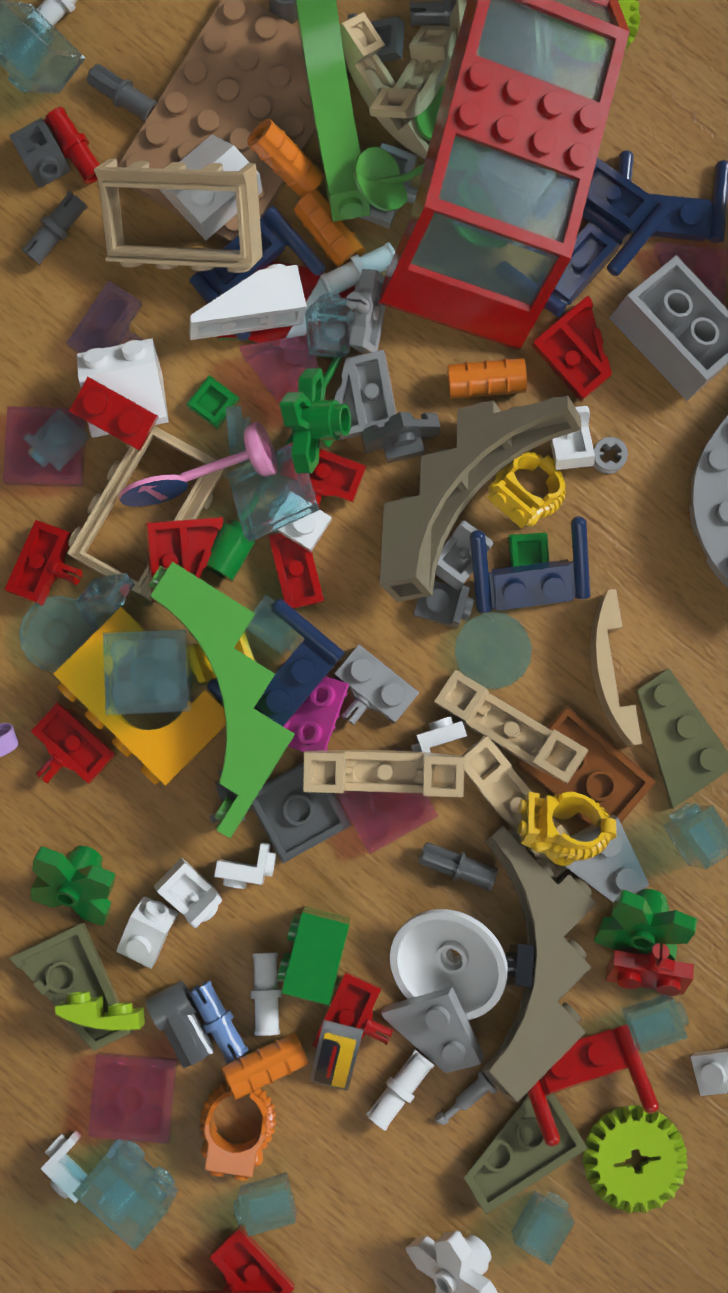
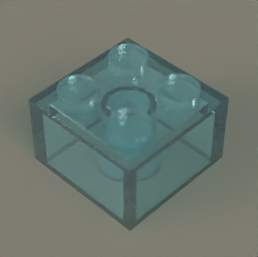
(34, 50)
(147, 672)
(127, 1192)

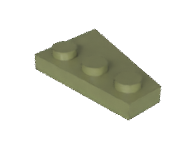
(683, 741)
(68, 966)
(520, 1155)

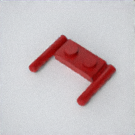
(588, 1061)

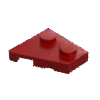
(575, 350)
(181, 542)

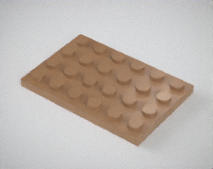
(231, 80)

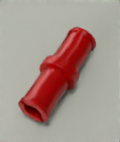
(73, 144)

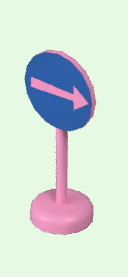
(166, 487)

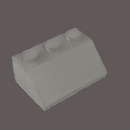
(677, 327)

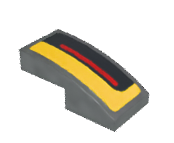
(336, 1055)

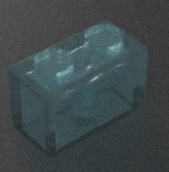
(698, 834)

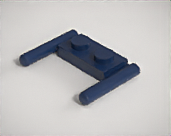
(626, 206)
(690, 217)
(275, 236)
(591, 253)
(533, 582)
(299, 673)

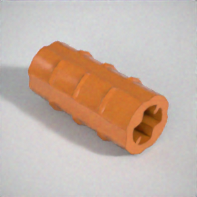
(285, 158)
(333, 237)
(487, 378)
(264, 1066)

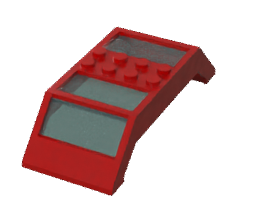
(508, 165)

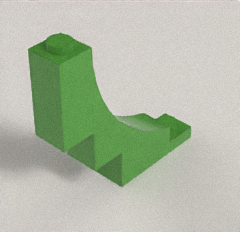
(331, 105)
(252, 738)

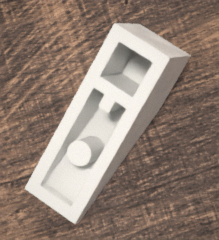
(259, 302)

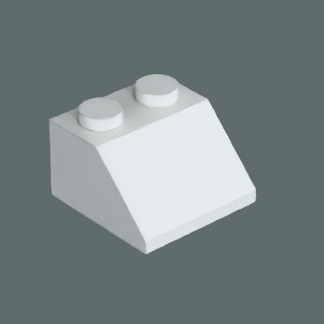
(203, 208)
(129, 371)

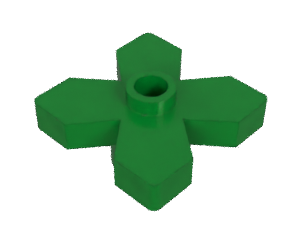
(313, 419)
(73, 882)
(644, 921)

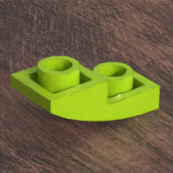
(89, 1012)

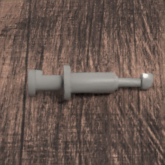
(468, 1097)

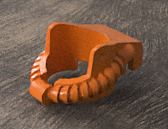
(229, 1157)

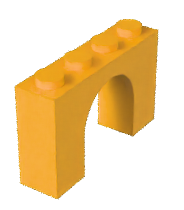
(161, 750)

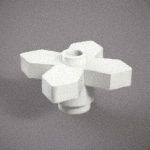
(453, 1262)

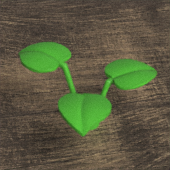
(378, 171)

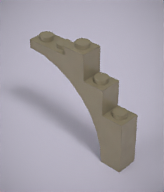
(451, 477)
(542, 1025)

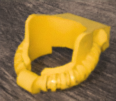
(518, 503)
(541, 835)

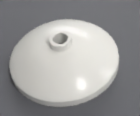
(424, 959)

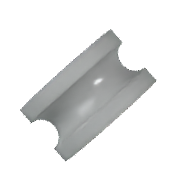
(609, 443)

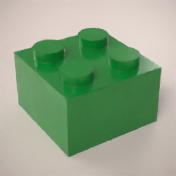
(315, 955)

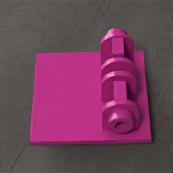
(317, 716)

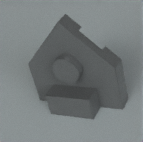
(401, 435)

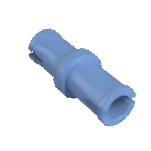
(218, 1021)

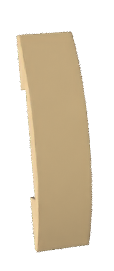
(370, 75)
(422, 77)
(622, 719)
(510, 728)
(384, 772)
(502, 788)

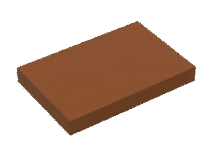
(602, 775)

